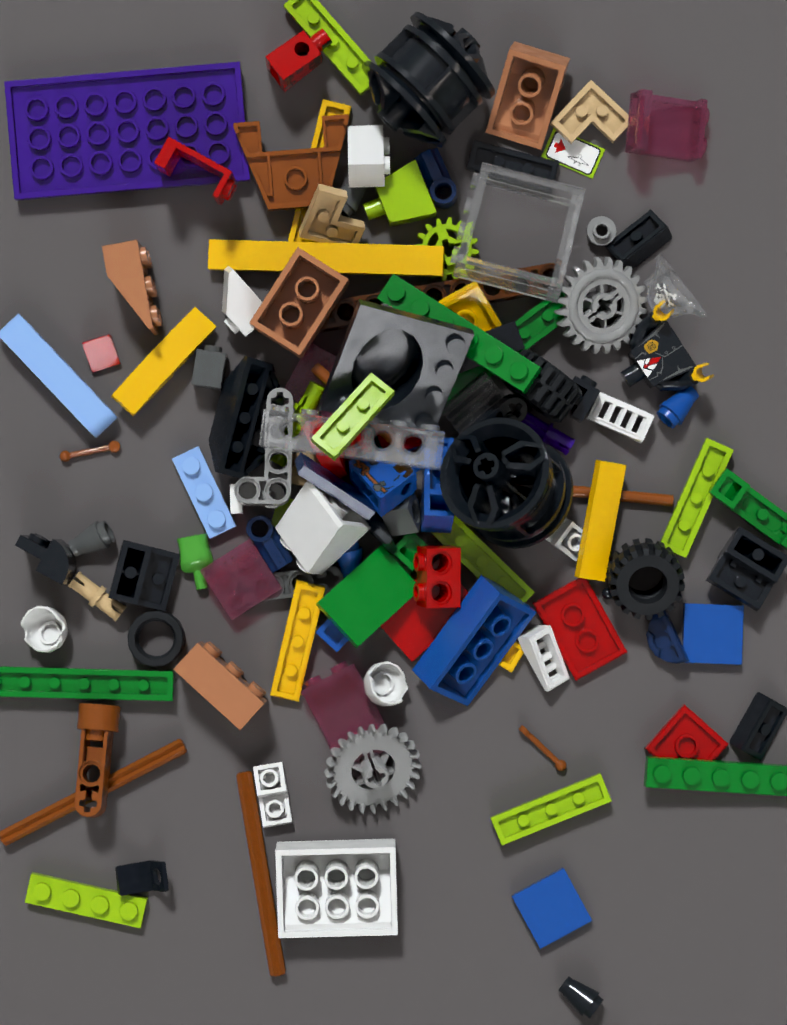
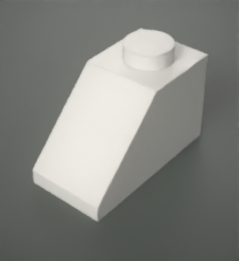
(238, 302)

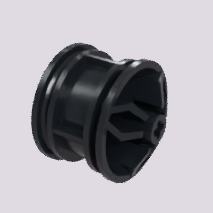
(428, 79)
(507, 483)

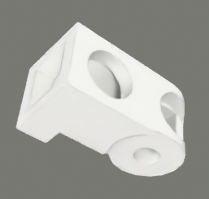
(248, 491)

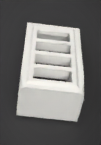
(639, 436)
(532, 649)

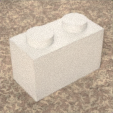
(367, 156)

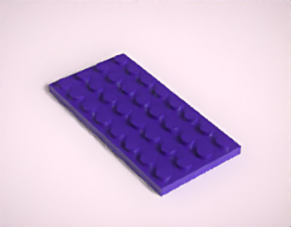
(110, 127)

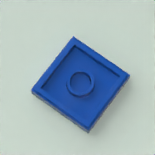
(713, 633)
(551, 908)

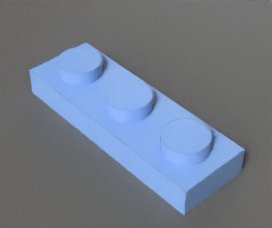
(204, 492)

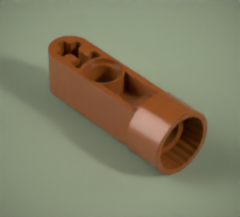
(96, 724)

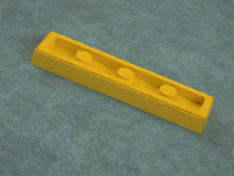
(600, 520)
(297, 641)

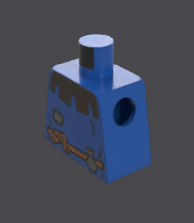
(382, 483)

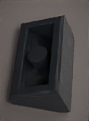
(640, 240)
(759, 726)

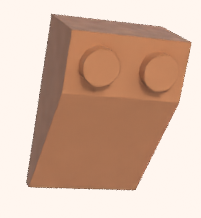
(527, 95)

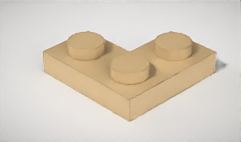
(589, 107)
(324, 221)

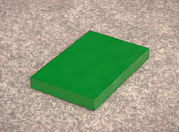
(367, 596)

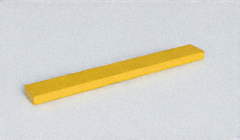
(342, 257)

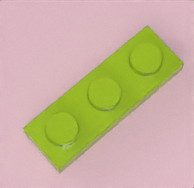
(352, 416)

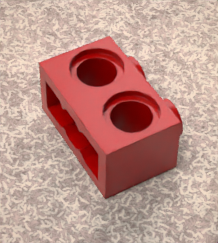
(446, 575)

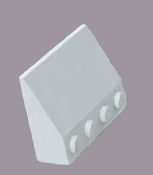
(336, 888)

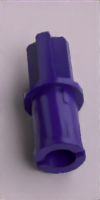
(549, 434)

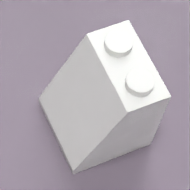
(319, 529)

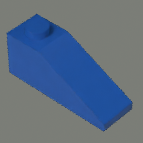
(434, 511)

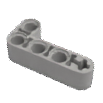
(271, 475)

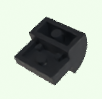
(55, 555)
(747, 568)
(144, 575)

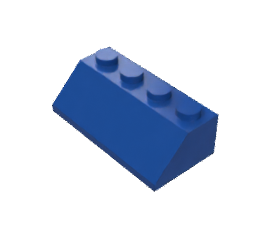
(473, 641)

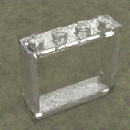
(507, 277)

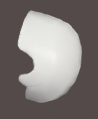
(44, 629)
(385, 684)

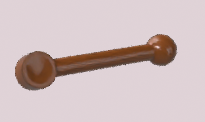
(113, 446)
(560, 765)

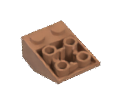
(127, 269)

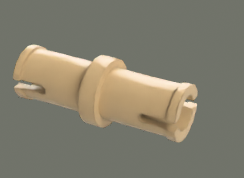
(97, 596)

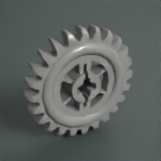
(577, 299)
(390, 779)

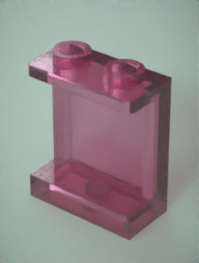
(666, 126)
(341, 703)

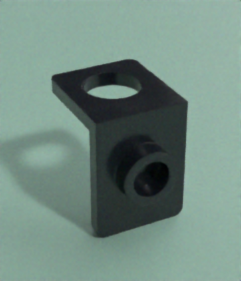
(141, 877)

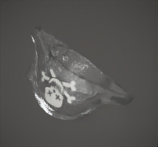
(667, 286)

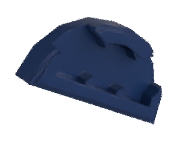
(664, 640)

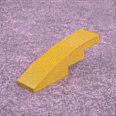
(164, 361)

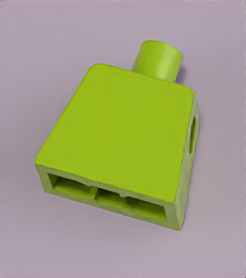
(402, 198)

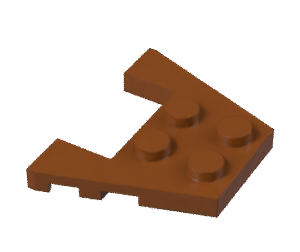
(292, 176)

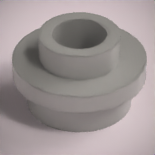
(597, 239)

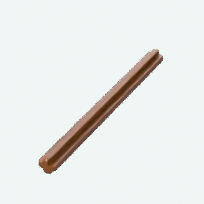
(116, 780)
(260, 873)

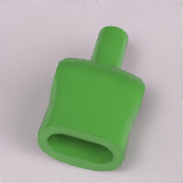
(194, 556)

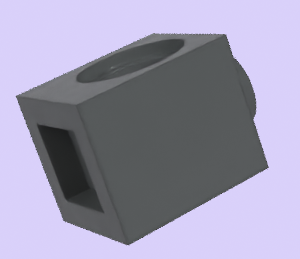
(209, 367)
(404, 517)

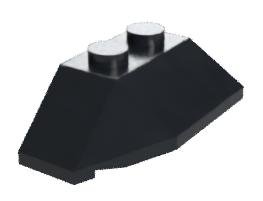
(239, 418)

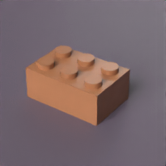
(299, 303)
(221, 683)

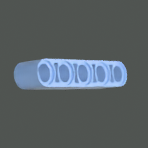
(57, 375)

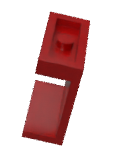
(174, 150)

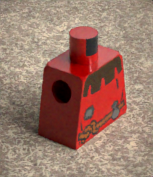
(289, 67)

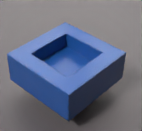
(331, 635)

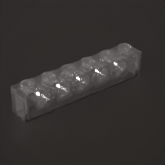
(428, 457)

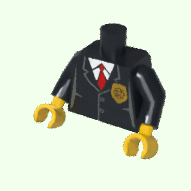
(661, 356)

